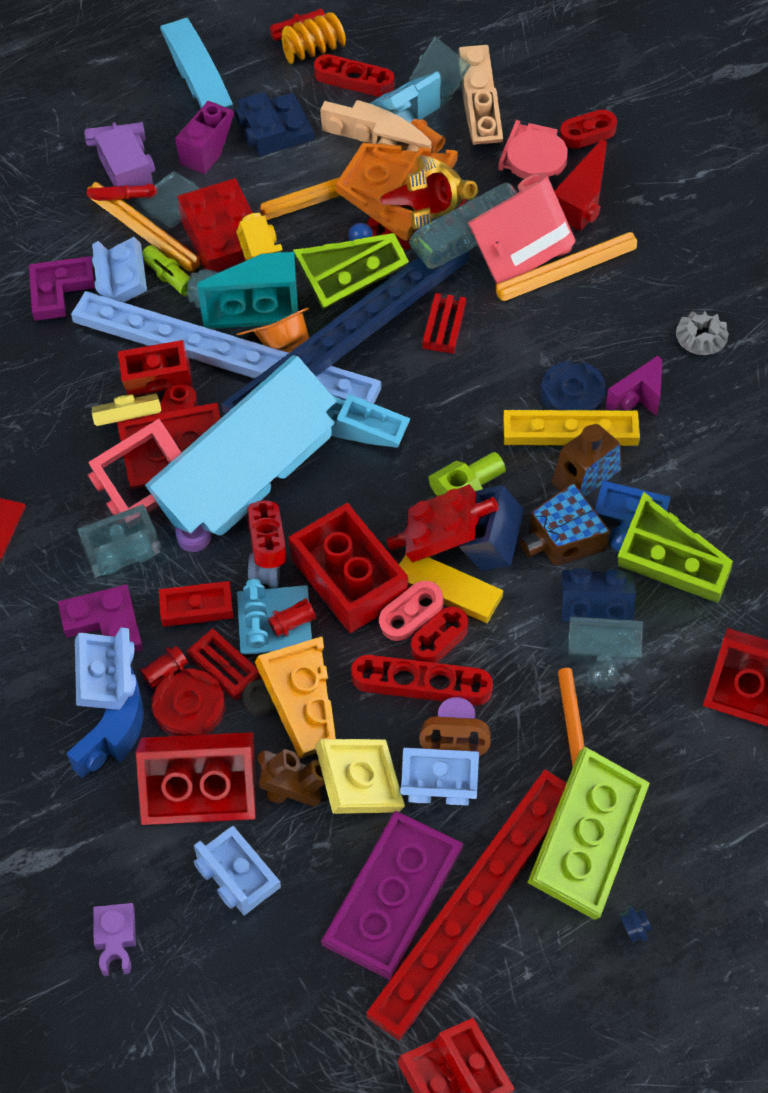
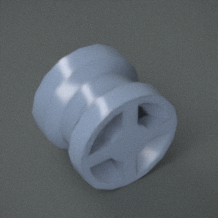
(265, 575)

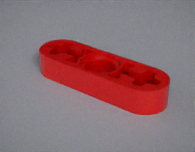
(328, 69)
(266, 533)

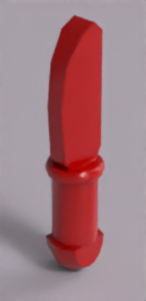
(119, 192)

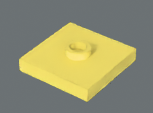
(126, 408)
(359, 776)

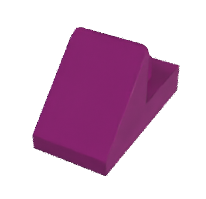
(641, 386)

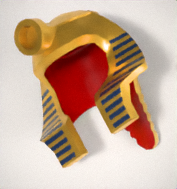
(431, 191)

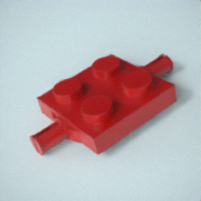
(441, 523)

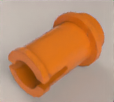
(436, 139)

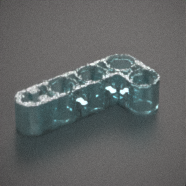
(451, 234)

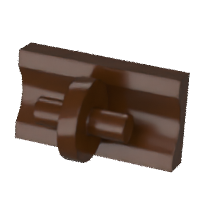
(287, 777)

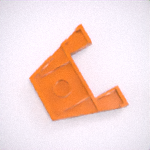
(378, 170)

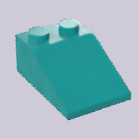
(250, 292)

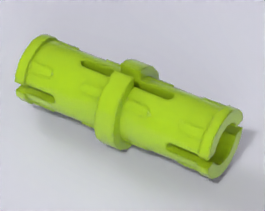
(157, 260)

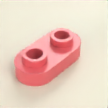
(409, 610)

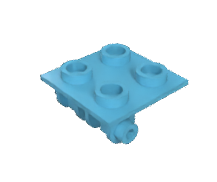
(255, 608)

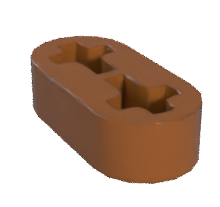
(455, 734)

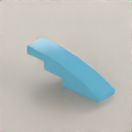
(195, 63)
(366, 422)

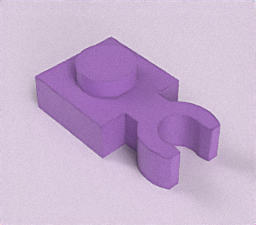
(113, 931)

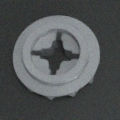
(705, 343)

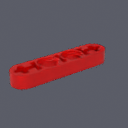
(423, 673)

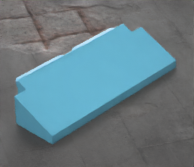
(245, 451)

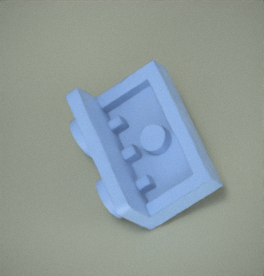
(104, 670)
(439, 774)
(237, 870)

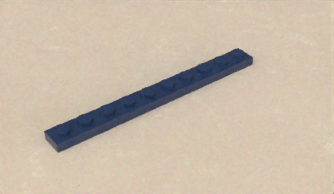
(360, 320)

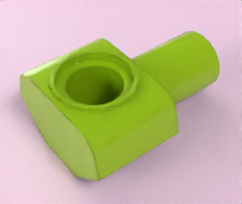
(462, 475)

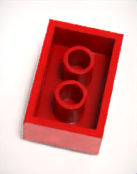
(212, 222)
(347, 567)

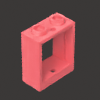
(101, 481)

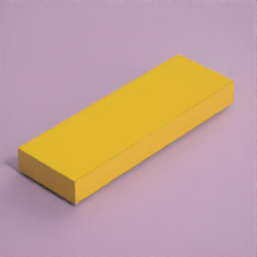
(458, 589)

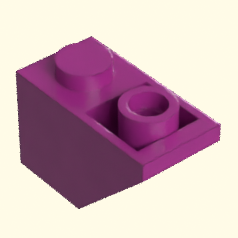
(204, 137)

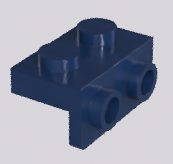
(597, 594)

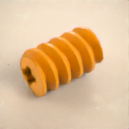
(311, 35)

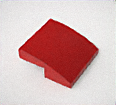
(455, 1063)

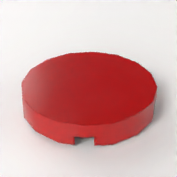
(188, 703)

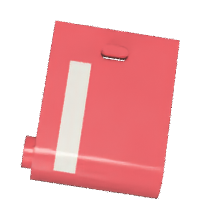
(526, 228)

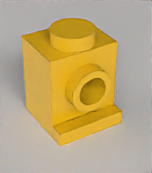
(257, 236)

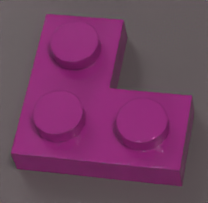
(54, 278)
(102, 611)

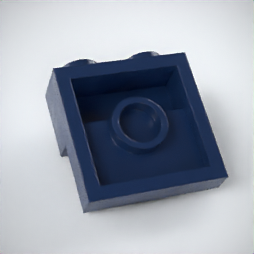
(273, 122)

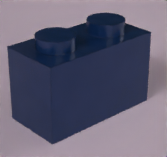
(495, 532)

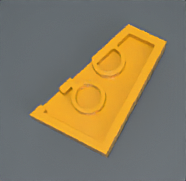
(299, 692)

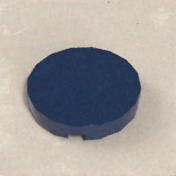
(573, 387)

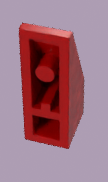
(581, 189)

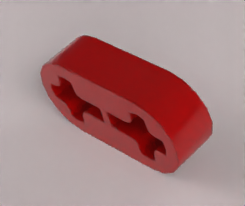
(434, 630)

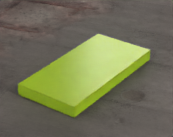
(589, 833)

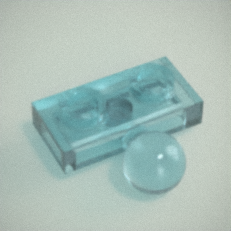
(605, 641)

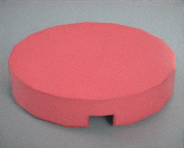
(537, 153)

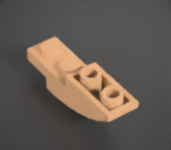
(480, 96)
(371, 125)

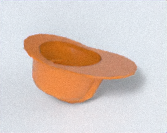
(284, 334)

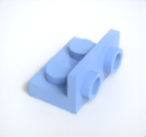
(119, 270)

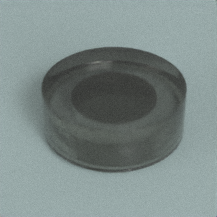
(258, 700)

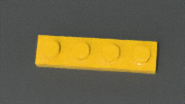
(562, 426)

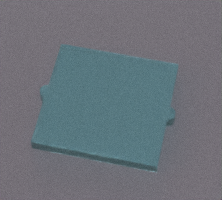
(448, 64)
(165, 203)

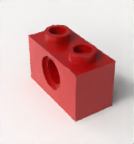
(154, 367)

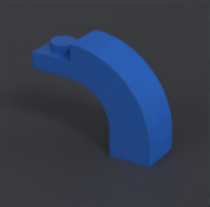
(113, 735)

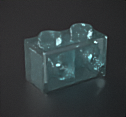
(119, 541)

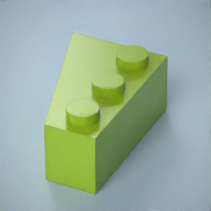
(349, 266)
(672, 553)

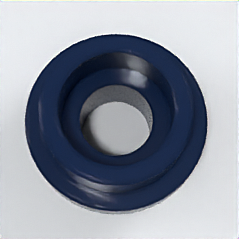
(635, 923)

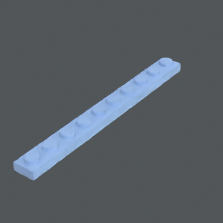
(206, 344)

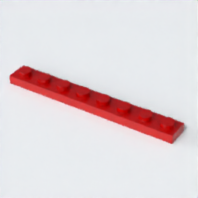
(467, 909)

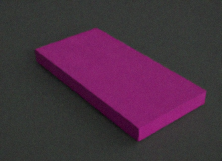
(392, 895)

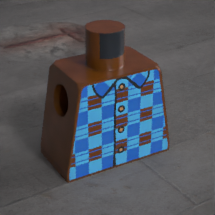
(588, 460)
(565, 528)

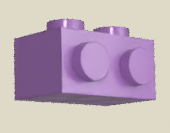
(124, 157)

